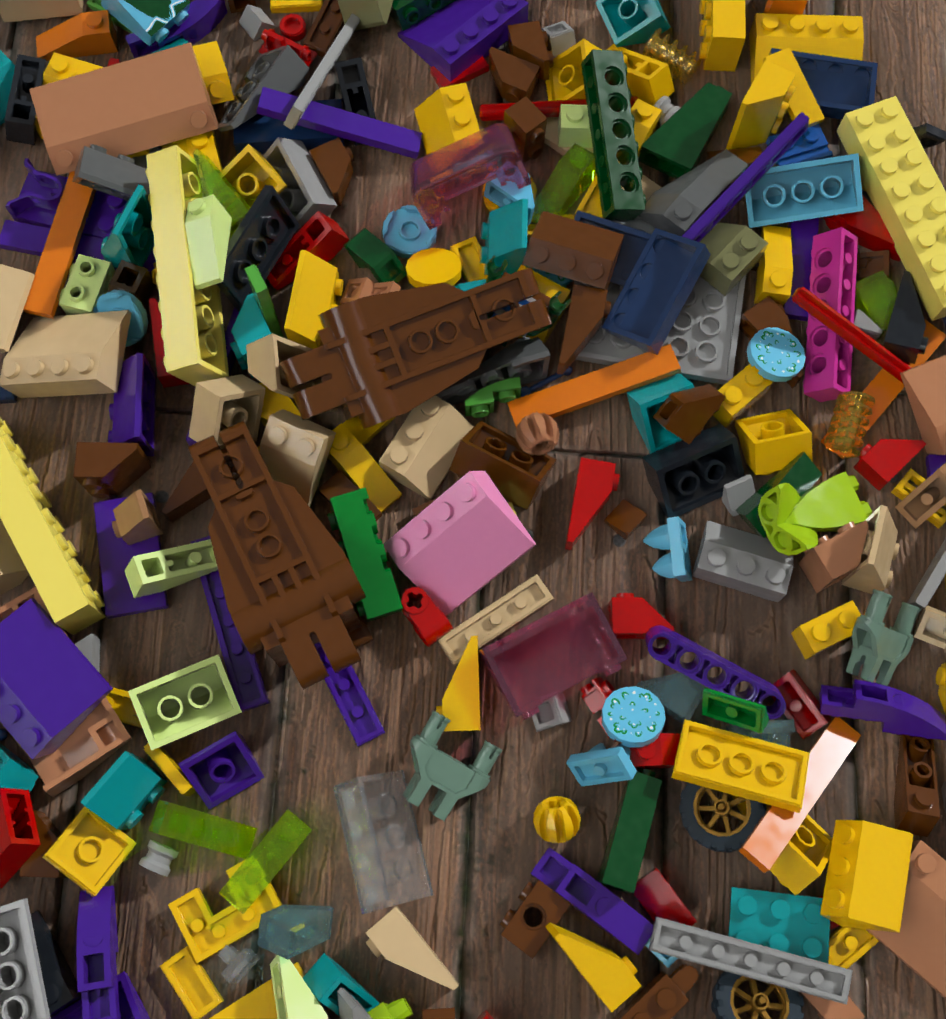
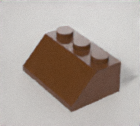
(573, 250)
(509, 467)

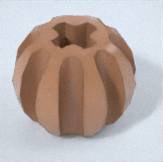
(537, 434)

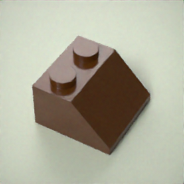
(109, 467)

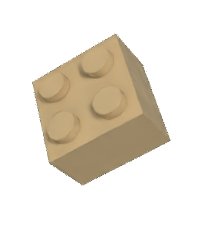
(225, 403)

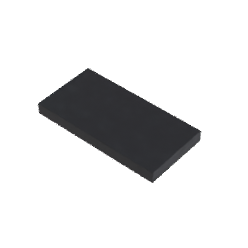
(257, 241)

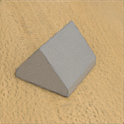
(255, 21)

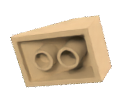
(296, 451)
(877, 554)

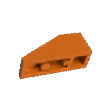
(79, 36)

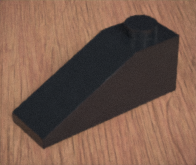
(354, 88)
(20, 111)
(907, 324)
(57, 976)

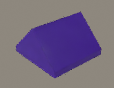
(222, 769)

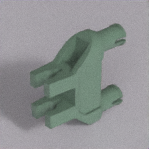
(881, 646)
(445, 772)

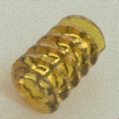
(679, 62)
(848, 423)

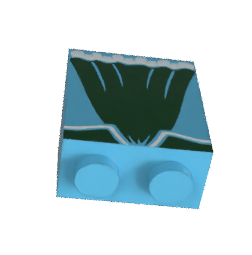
(148, 17)

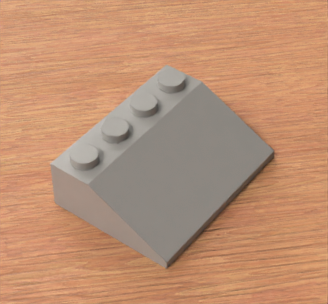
(20, 969)

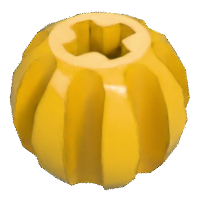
(556, 819)

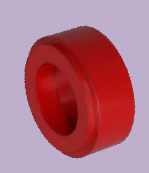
(293, 27)

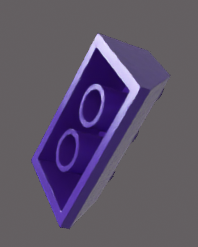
(135, 405)

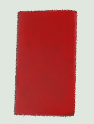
(800, 704)
(661, 900)

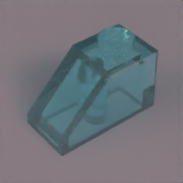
(677, 694)
(294, 928)

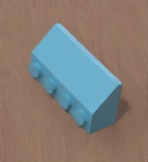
(806, 191)

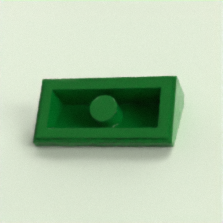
(734, 710)

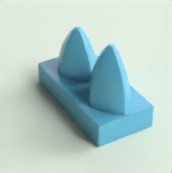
(673, 538)
(602, 765)

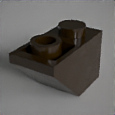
(133, 280)

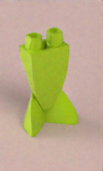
(794, 520)

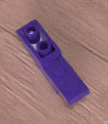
(202, 19)
(895, 709)
(594, 900)
(97, 955)

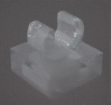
(238, 963)

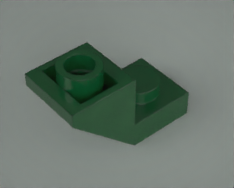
(378, 257)

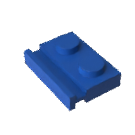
(808, 147)

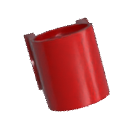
(427, 620)

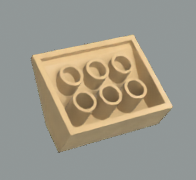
(67, 355)

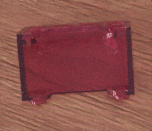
(463, 167)
(553, 655)

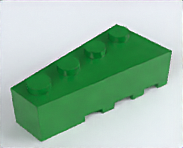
(365, 554)

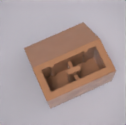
(835, 556)

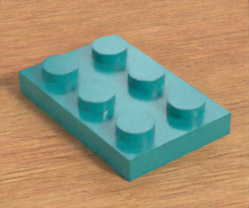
(780, 922)

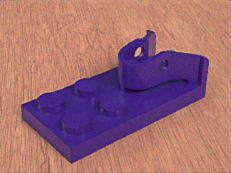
(41, 198)

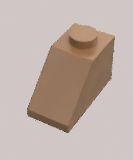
(925, 498)
(136, 519)

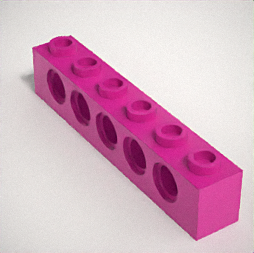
(834, 282)

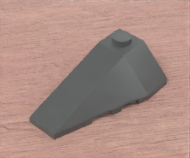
(275, 69)
(689, 196)
(522, 359)

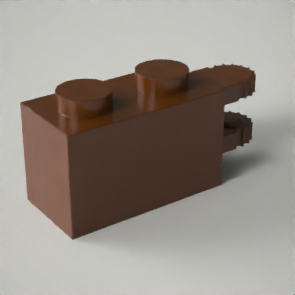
(662, 995)

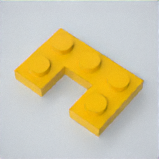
(211, 933)

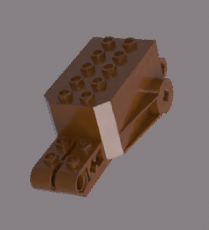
(408, 345)
(277, 562)

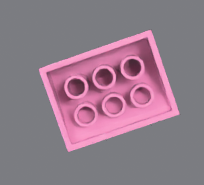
(460, 541)

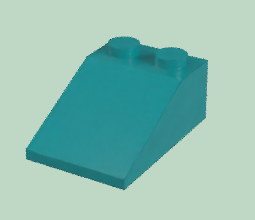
(132, 232)

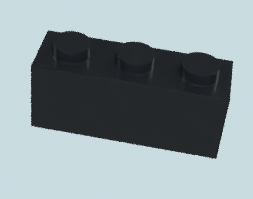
(694, 473)

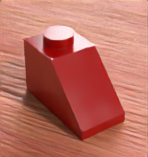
(885, 459)
(633, 617)

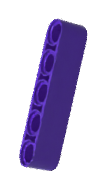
(704, 661)

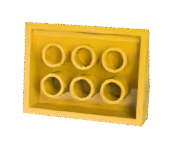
(807, 34)

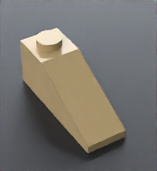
(404, 946)

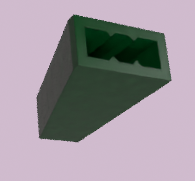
(686, 134)
(630, 832)

